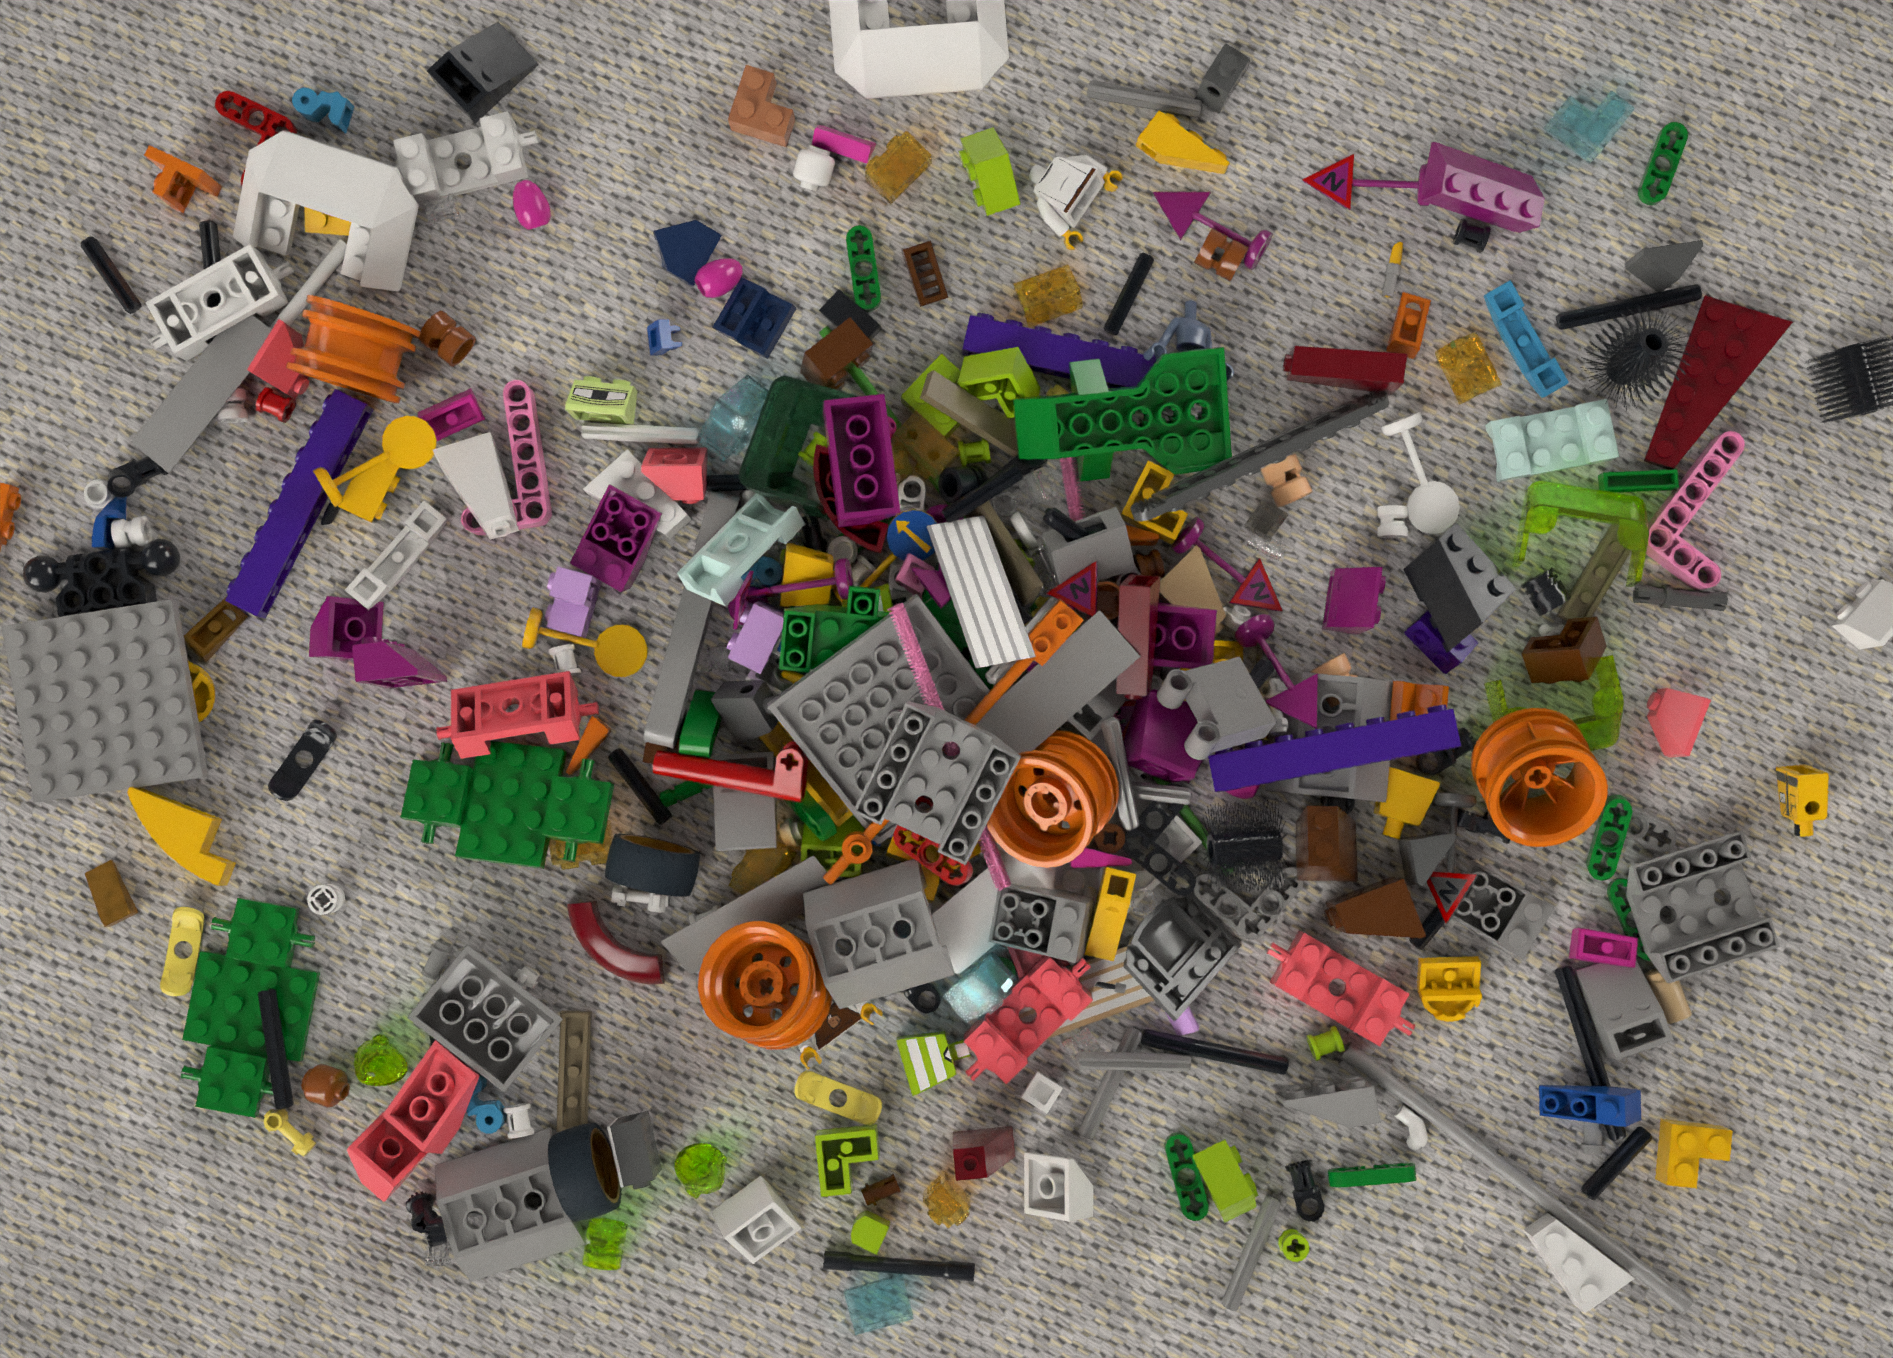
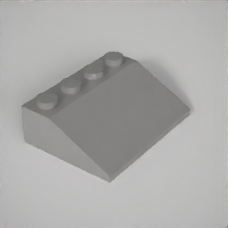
(485, 1018)

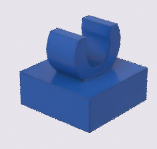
(660, 337)

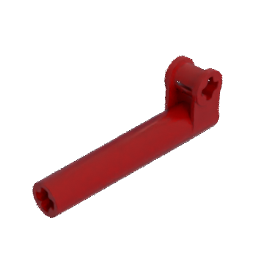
(785, 782)

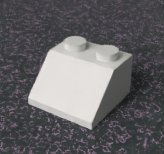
(1870, 616)
(755, 1220)

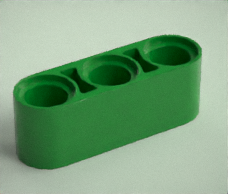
(700, 726)

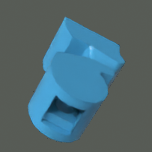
(316, 107)
(766, 571)
(488, 1113)

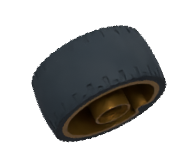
(652, 865)
(584, 1172)

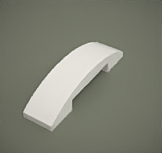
(398, 557)

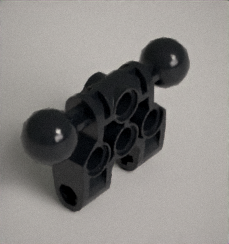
(121, 573)

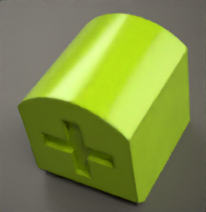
(869, 1231)

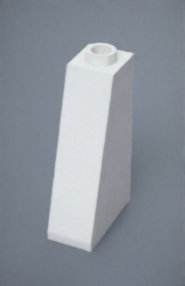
(480, 481)

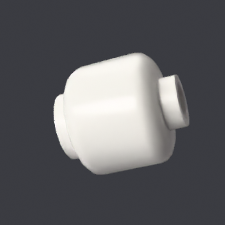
(813, 167)

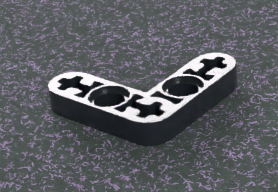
(1149, 837)

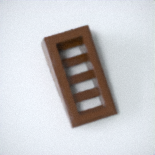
(917, 249)

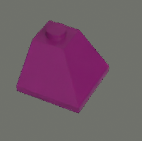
(342, 624)

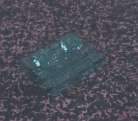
(878, 1304)

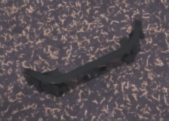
(292, 778)

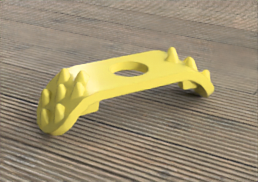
(180, 972)
(859, 1105)

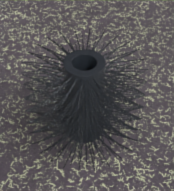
(1637, 356)
(1857, 379)
(1245, 846)

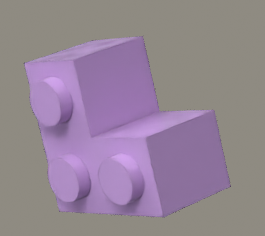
(573, 602)
(758, 635)

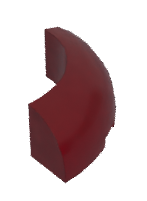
(866, 535)
(608, 951)

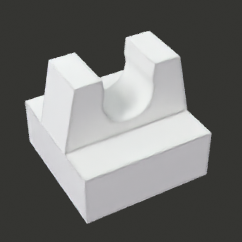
(1042, 1092)

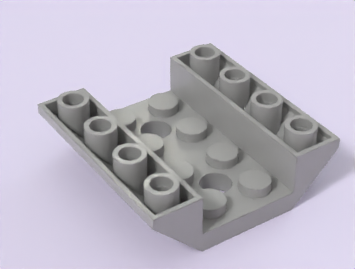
(1359, 700)
(961, 786)
(866, 914)
(1700, 930)
(497, 1186)

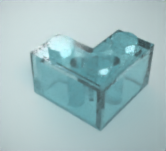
(1585, 130)
(733, 418)
(981, 989)

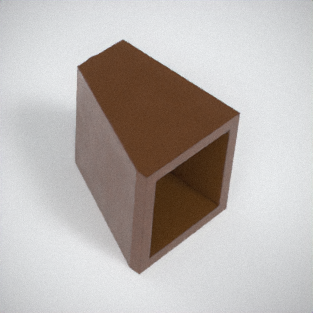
(1326, 845)
(1376, 910)

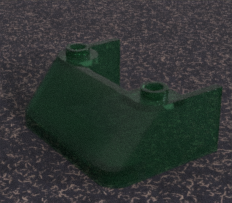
(779, 438)

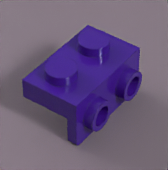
(1430, 643)

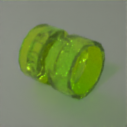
(604, 1245)

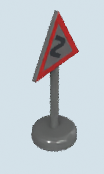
(1451, 887)

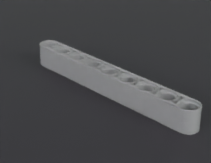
(686, 638)

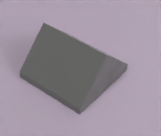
(1663, 265)
(1423, 854)

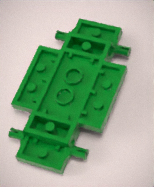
(509, 803)
(227, 1008)

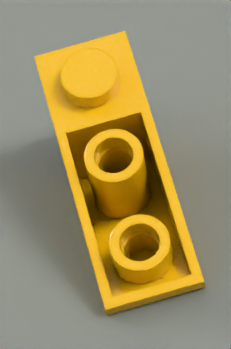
(1175, 146)
(368, 490)
(1110, 913)

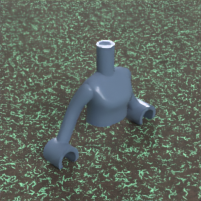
(1189, 333)

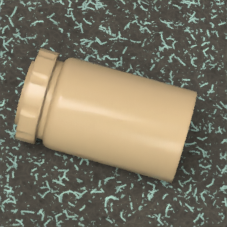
(1669, 997)

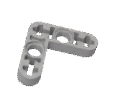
(1243, 911)

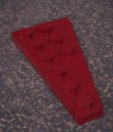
(1726, 351)

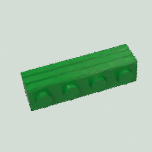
(1638, 481)

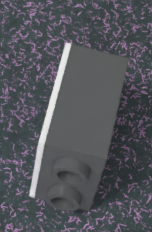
(634, 1150)

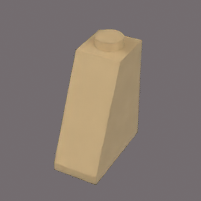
(1192, 586)

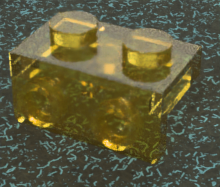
(1048, 295)
(1467, 367)

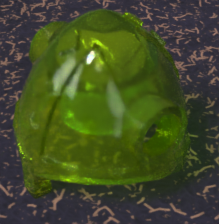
(379, 1058)
(700, 1169)

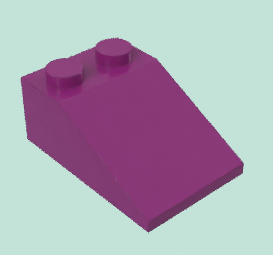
(1184, 636)

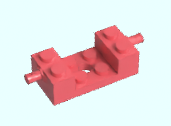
(544, 703)
(1368, 1002)
(1004, 1040)

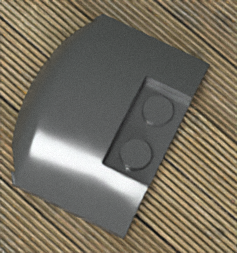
(1178, 952)

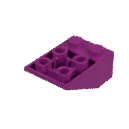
(617, 539)
(1353, 599)

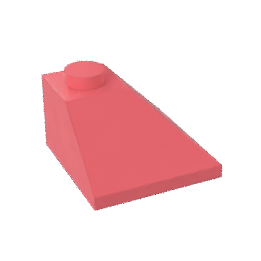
(273, 357)
(678, 472)
(1676, 720)
(384, 1158)

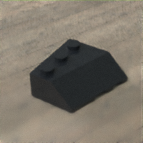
(1457, 584)

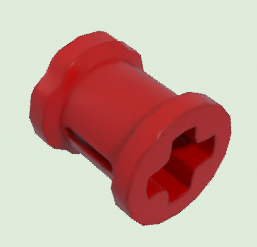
(275, 404)

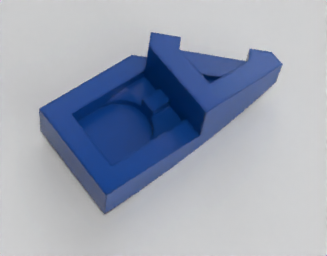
(102, 534)

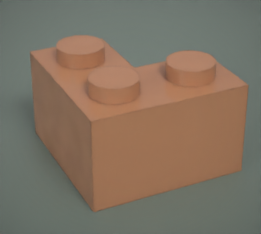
(755, 114)

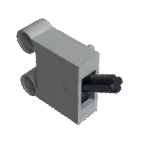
(1082, 542)
(1224, 703)

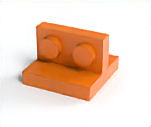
(178, 179)
(1416, 697)

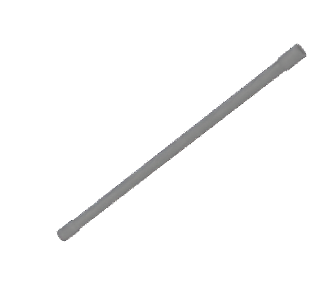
(1665, 1289)

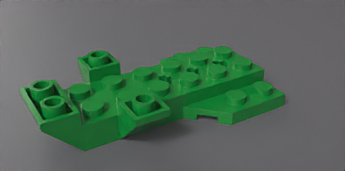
(1099, 420)
(820, 631)

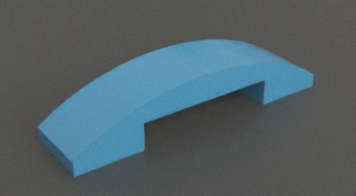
(1522, 341)

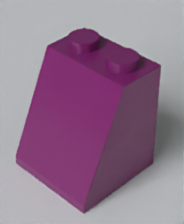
(1158, 738)

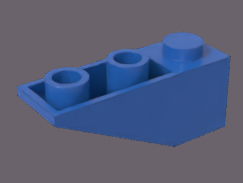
(1591, 1104)

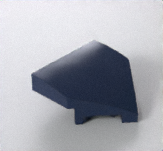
(686, 248)

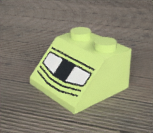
(602, 401)

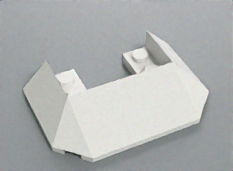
(918, 58)
(312, 174)
(967, 917)

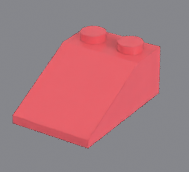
(433, 1100)

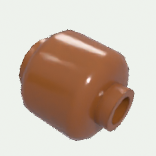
(325, 1085)

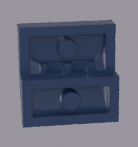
(754, 317)

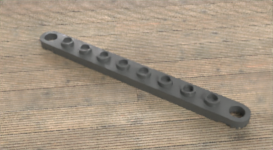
(1251, 460)

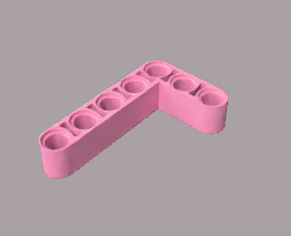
(523, 468)
(1686, 508)

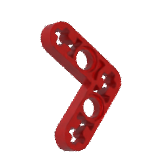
(267, 127)
(909, 848)

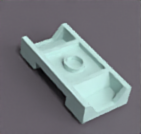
(1553, 440)
(732, 551)

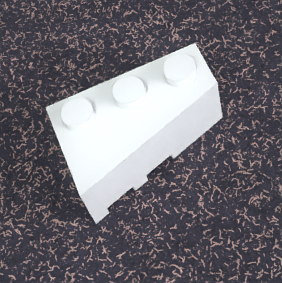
(627, 476)
(1577, 1265)

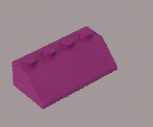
(1482, 189)
(861, 459)
(392, 665)

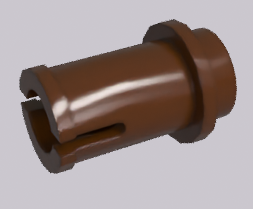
(880, 1190)

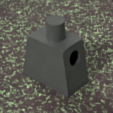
(1224, 76)
(745, 708)

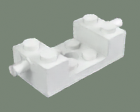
(495, 152)
(245, 289)

